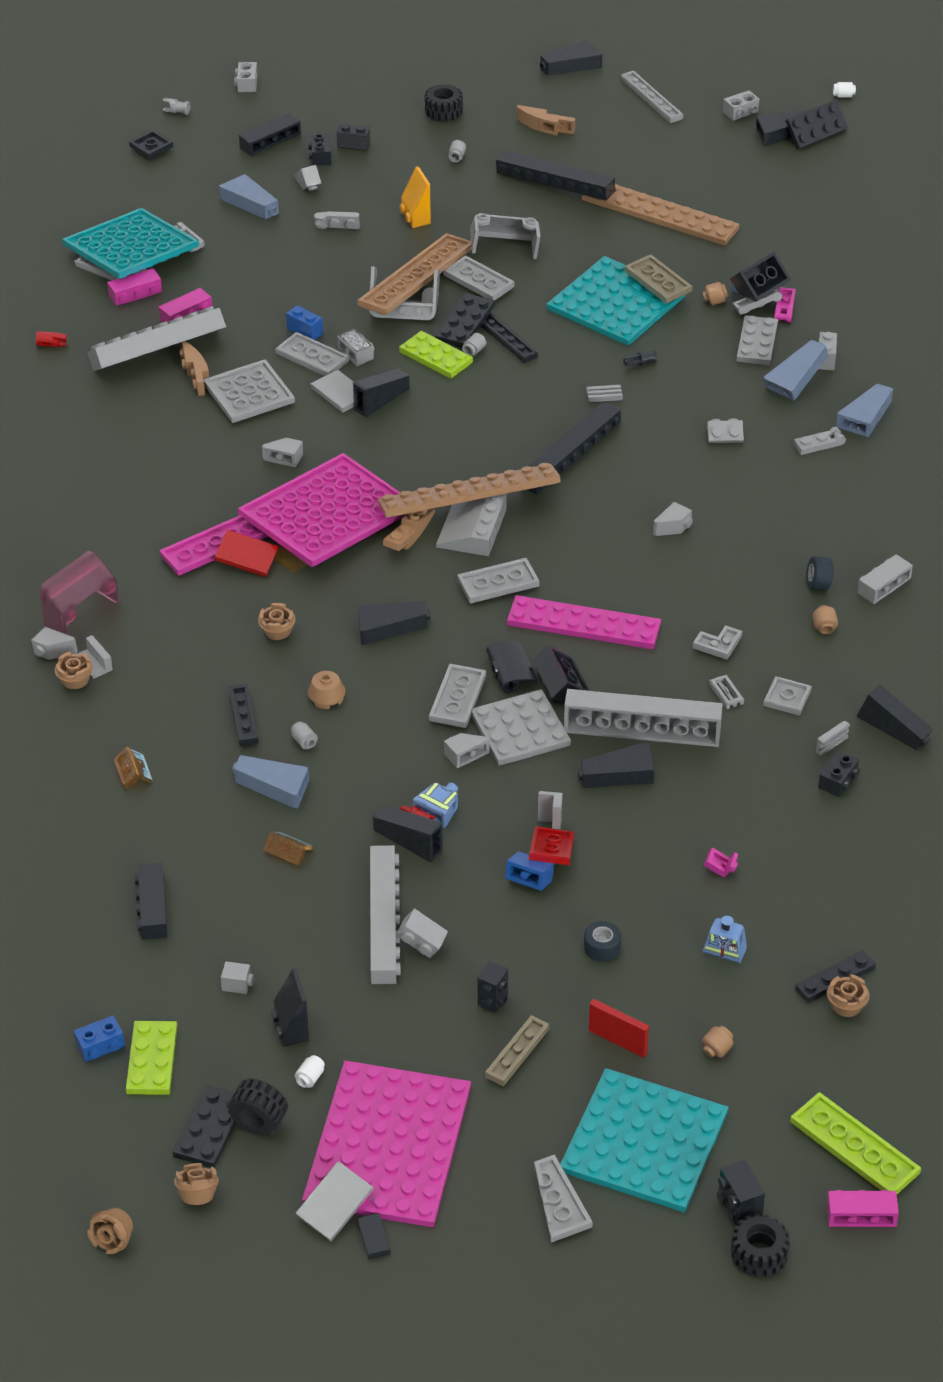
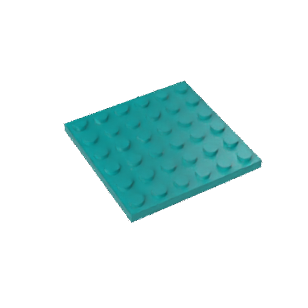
(130, 243)
(610, 302)
(644, 1140)

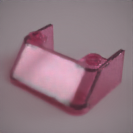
(72, 586)

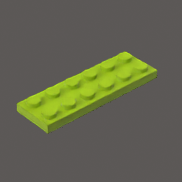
(855, 1144)

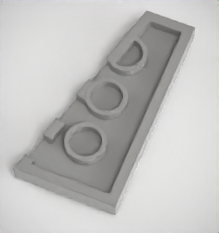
(560, 1202)

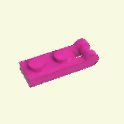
(785, 306)

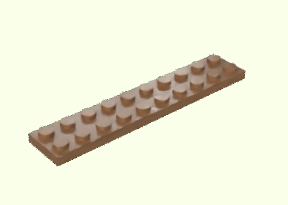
(668, 215)
(414, 274)
(468, 490)

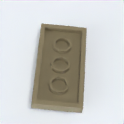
(658, 278)

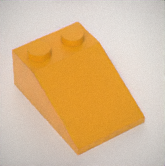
(416, 200)

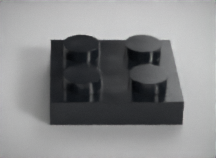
(151, 144)

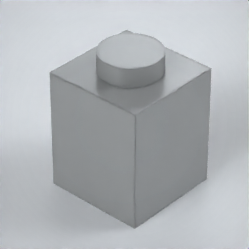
(236, 977)

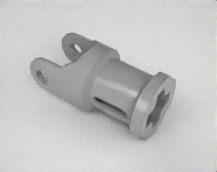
(177, 106)

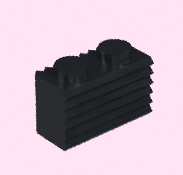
(353, 136)

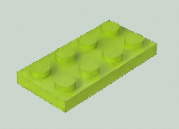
(436, 354)
(151, 1057)

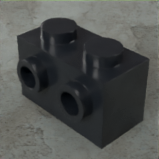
(320, 149)
(839, 773)
(493, 987)

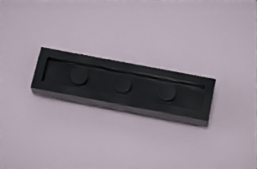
(243, 714)
(818, 984)

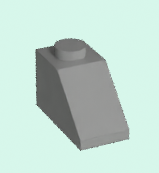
(308, 178)
(283, 451)
(673, 520)
(53, 644)
(465, 748)

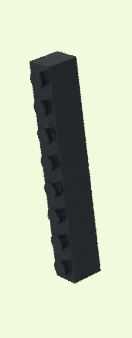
(555, 175)
(579, 440)

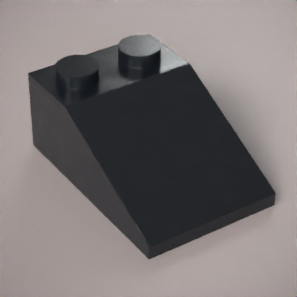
(291, 1011)

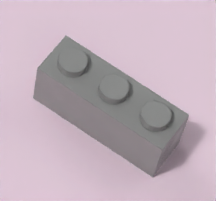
(884, 579)

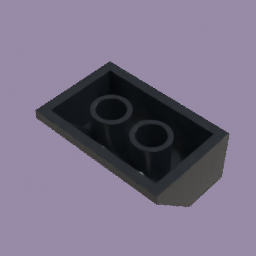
(761, 278)
(558, 673)

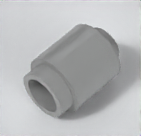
(456, 151)
(474, 344)
(304, 735)

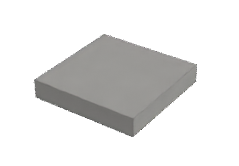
(787, 695)

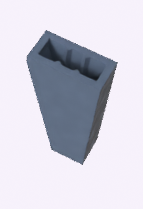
(249, 196)
(797, 370)
(865, 411)
(272, 778)

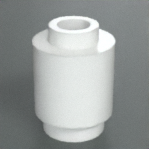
(844, 89)
(309, 1071)

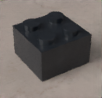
(740, 1191)

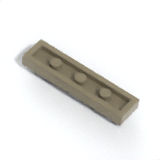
(517, 1050)

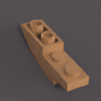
(544, 122)
(195, 366)
(410, 530)

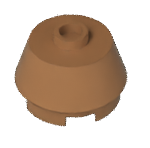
(276, 621)
(73, 670)
(326, 689)
(847, 995)
(196, 1184)
(110, 1230)

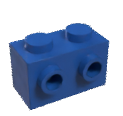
(304, 322)
(529, 872)
(99, 1038)

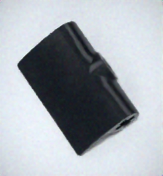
(510, 664)

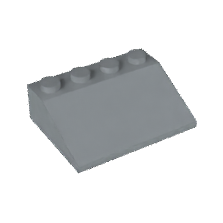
(473, 525)

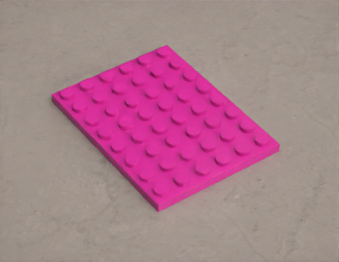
(322, 510)
(395, 1135)

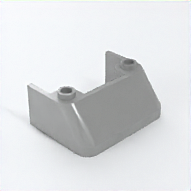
(506, 228)
(412, 309)

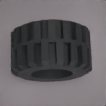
(443, 102)
(257, 1107)
(760, 1230)

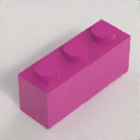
(134, 287)
(184, 305)
(862, 1208)

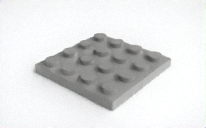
(249, 391)
(520, 727)

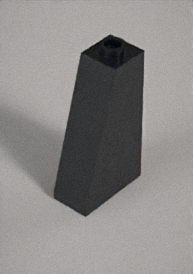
(571, 59)
(773, 127)
(378, 390)
(391, 620)
(894, 718)
(619, 768)
(410, 831)

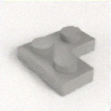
(718, 646)

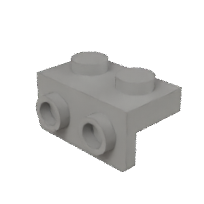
(725, 431)

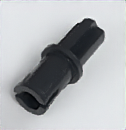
(640, 358)

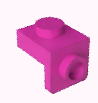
(720, 862)

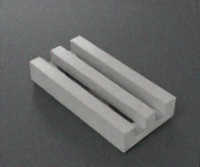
(604, 393)
(723, 693)
(832, 738)

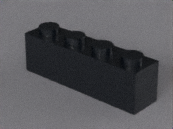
(269, 134)
(152, 901)

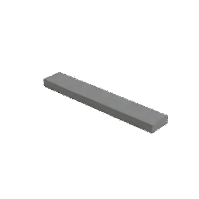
(651, 96)

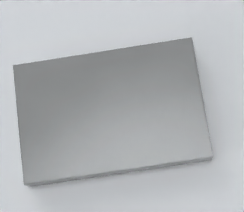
(335, 389)
(334, 1201)

